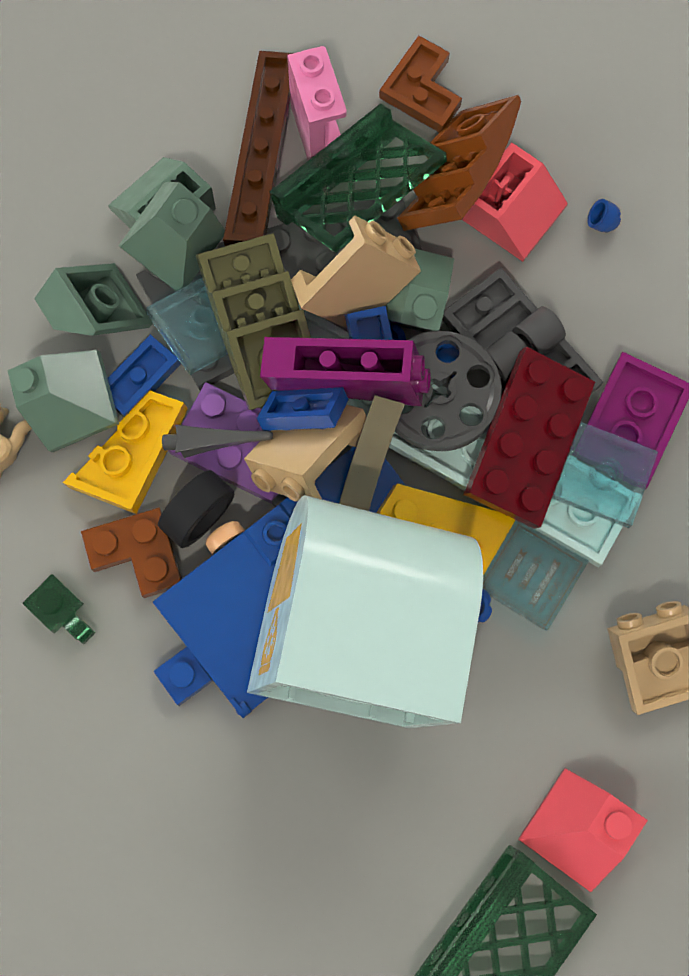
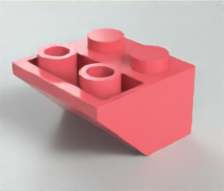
(517, 203)

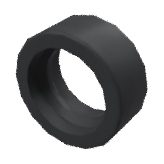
(196, 508)

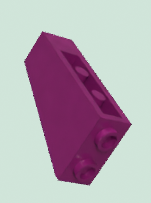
(358, 365)

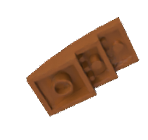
(473, 151)

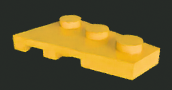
(131, 457)
(448, 514)

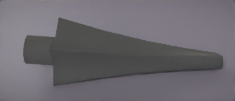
(198, 440)

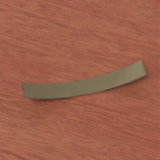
(371, 452)

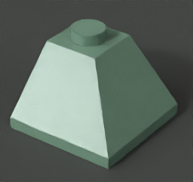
(172, 234)
(424, 298)
(91, 301)
(64, 397)

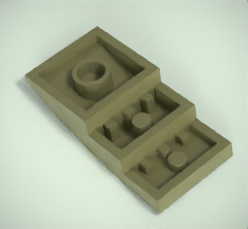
(251, 302)

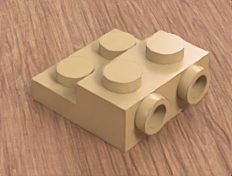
(653, 656)

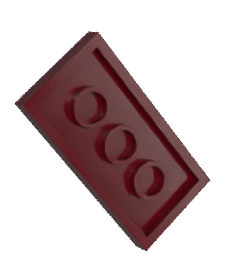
(529, 438)

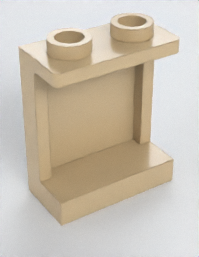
(360, 276)
(299, 456)

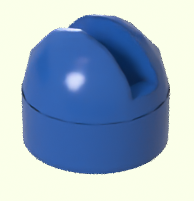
(604, 216)

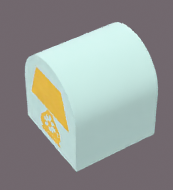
(370, 617)

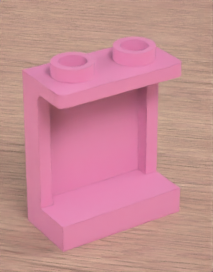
(315, 98)

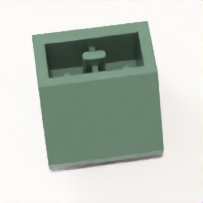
(134, 199)

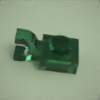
(57, 607)

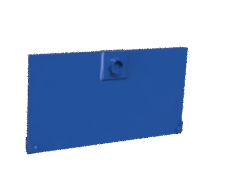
(224, 599)

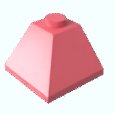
(582, 830)

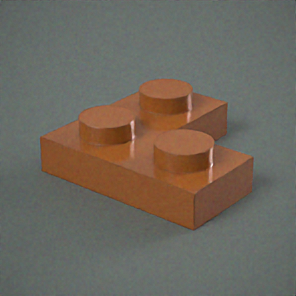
(413, 86)
(139, 541)

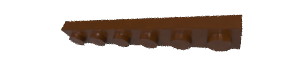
(259, 150)

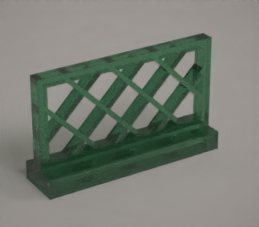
(339, 164)
(487, 905)

